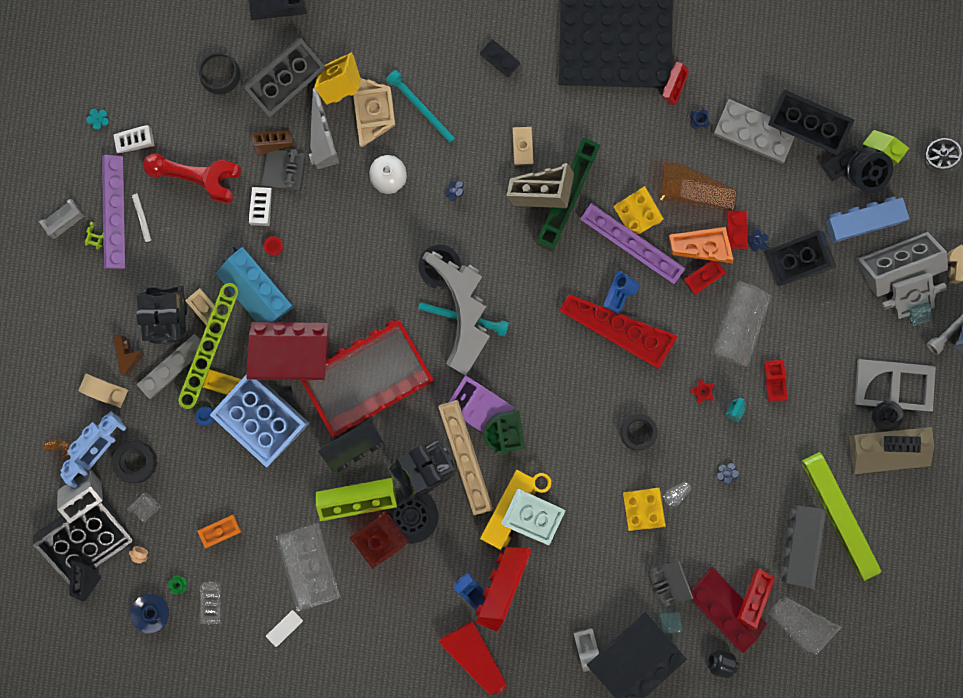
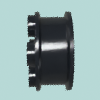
(869, 170)
(429, 273)

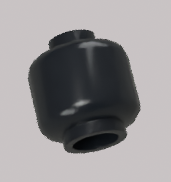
(722, 664)

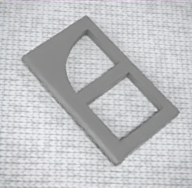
(871, 368)

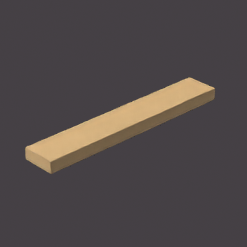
(465, 457)

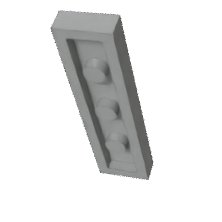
(170, 367)

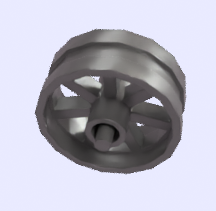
(943, 156)

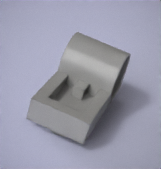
(586, 647)

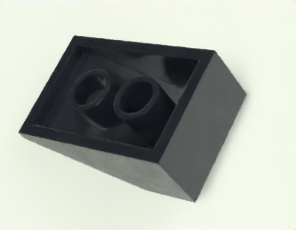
(801, 258)

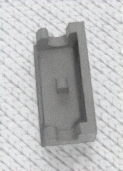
(62, 219)

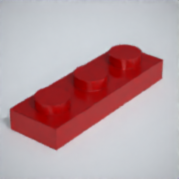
(755, 599)

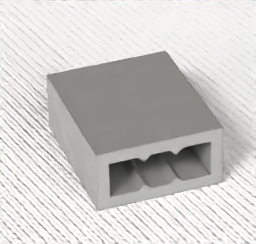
(76, 502)

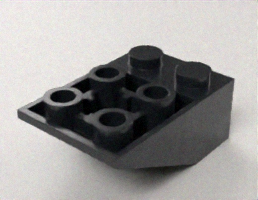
(276, 8)

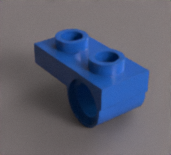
(620, 289)

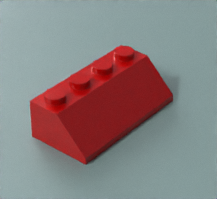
(503, 587)

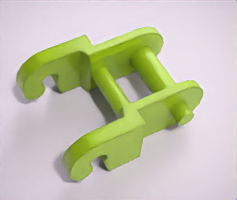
(88, 240)

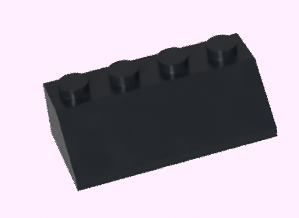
(810, 122)

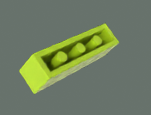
(356, 499)

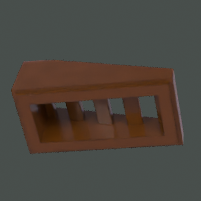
(265, 141)

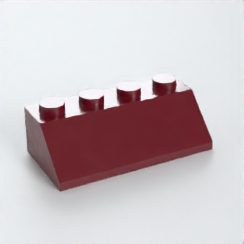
(722, 606)

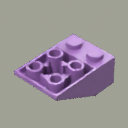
(478, 403)

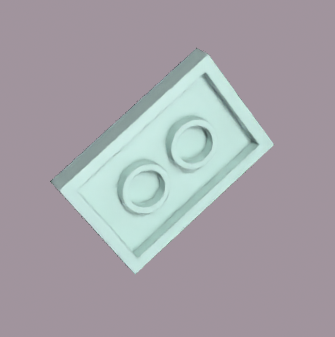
(533, 517)

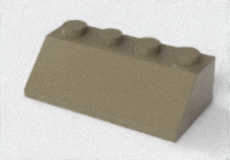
(869, 453)

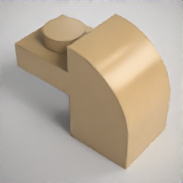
(955, 271)
(102, 390)

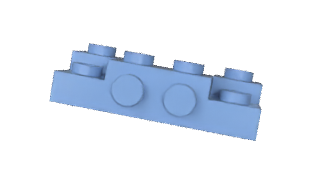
(90, 447)

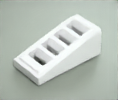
(149, 142)
(260, 221)

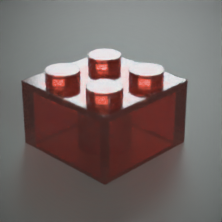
(379, 539)

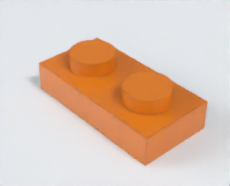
(219, 531)

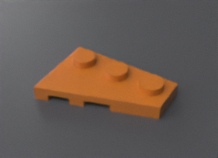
(703, 244)

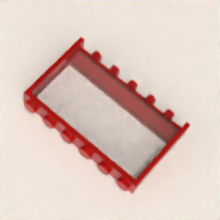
(368, 378)

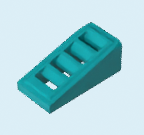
(736, 410)

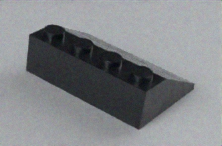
(87, 539)
(637, 660)

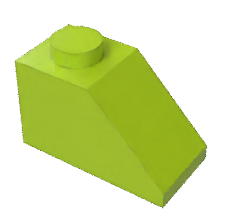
(886, 144)

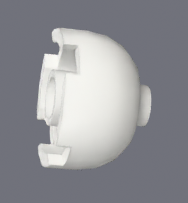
(387, 181)

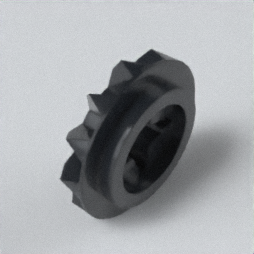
(896, 415)

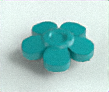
(97, 119)

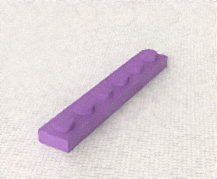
(113, 212)
(632, 243)

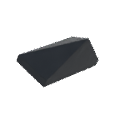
(82, 580)

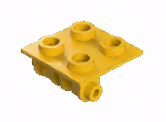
(638, 211)
(644, 509)

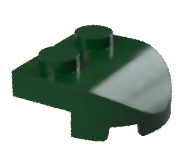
(504, 432)

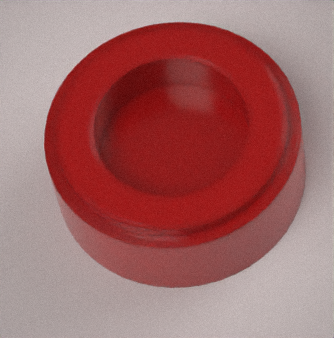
(273, 246)

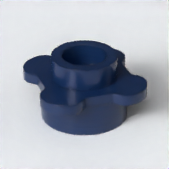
(703, 114)

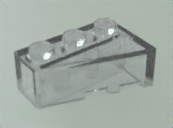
(803, 626)

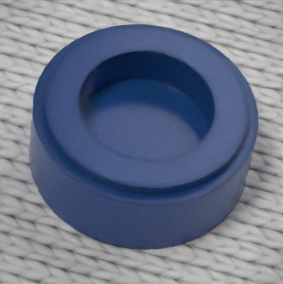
(203, 416)

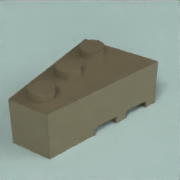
(542, 189)

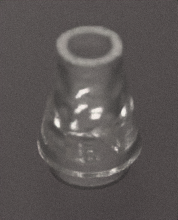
(675, 495)

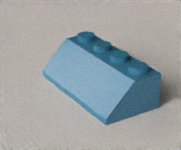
(255, 288)

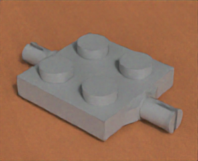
(913, 293)

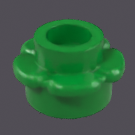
(182, 585)

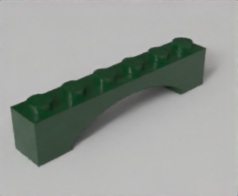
(558, 217)

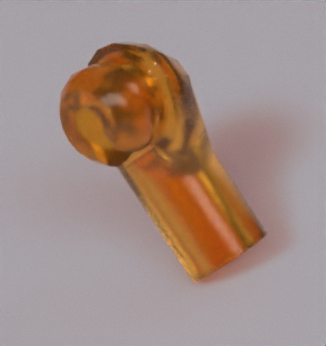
(57, 444)

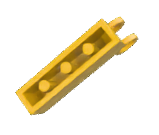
(495, 532)

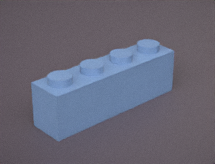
(866, 220)

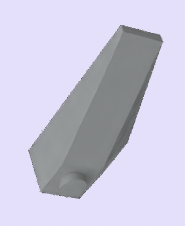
(321, 143)

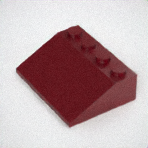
(288, 351)

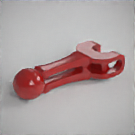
(208, 177)

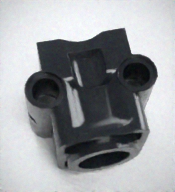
(162, 314)
(423, 469)

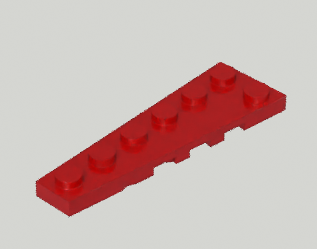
(631, 335)

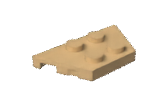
(373, 110)

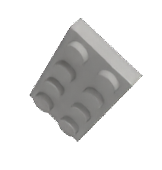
(751, 131)

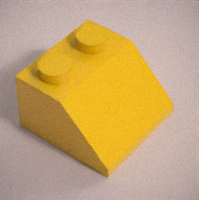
(338, 79)

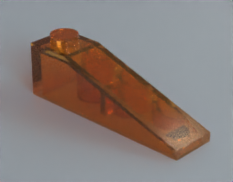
(691, 187)

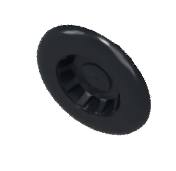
(412, 517)

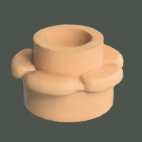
(138, 554)

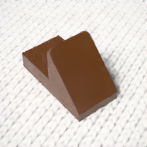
(126, 360)

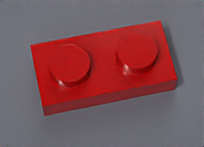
(675, 84)
(737, 229)
(704, 276)

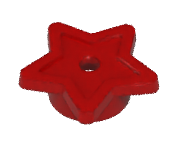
(702, 396)

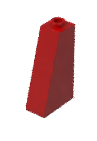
(472, 653)

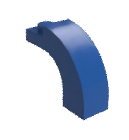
(470, 590)

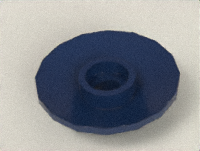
(141, 618)

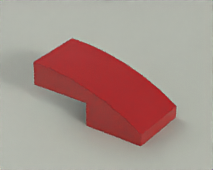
(775, 380)

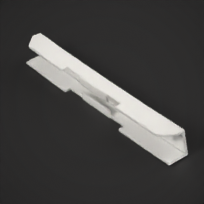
(144, 227)

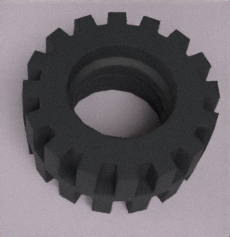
(902, 444)

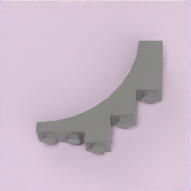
(462, 283)

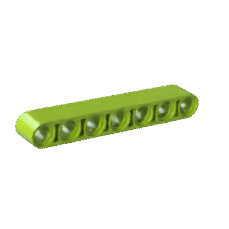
(208, 355)
(841, 516)

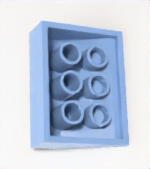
(259, 419)

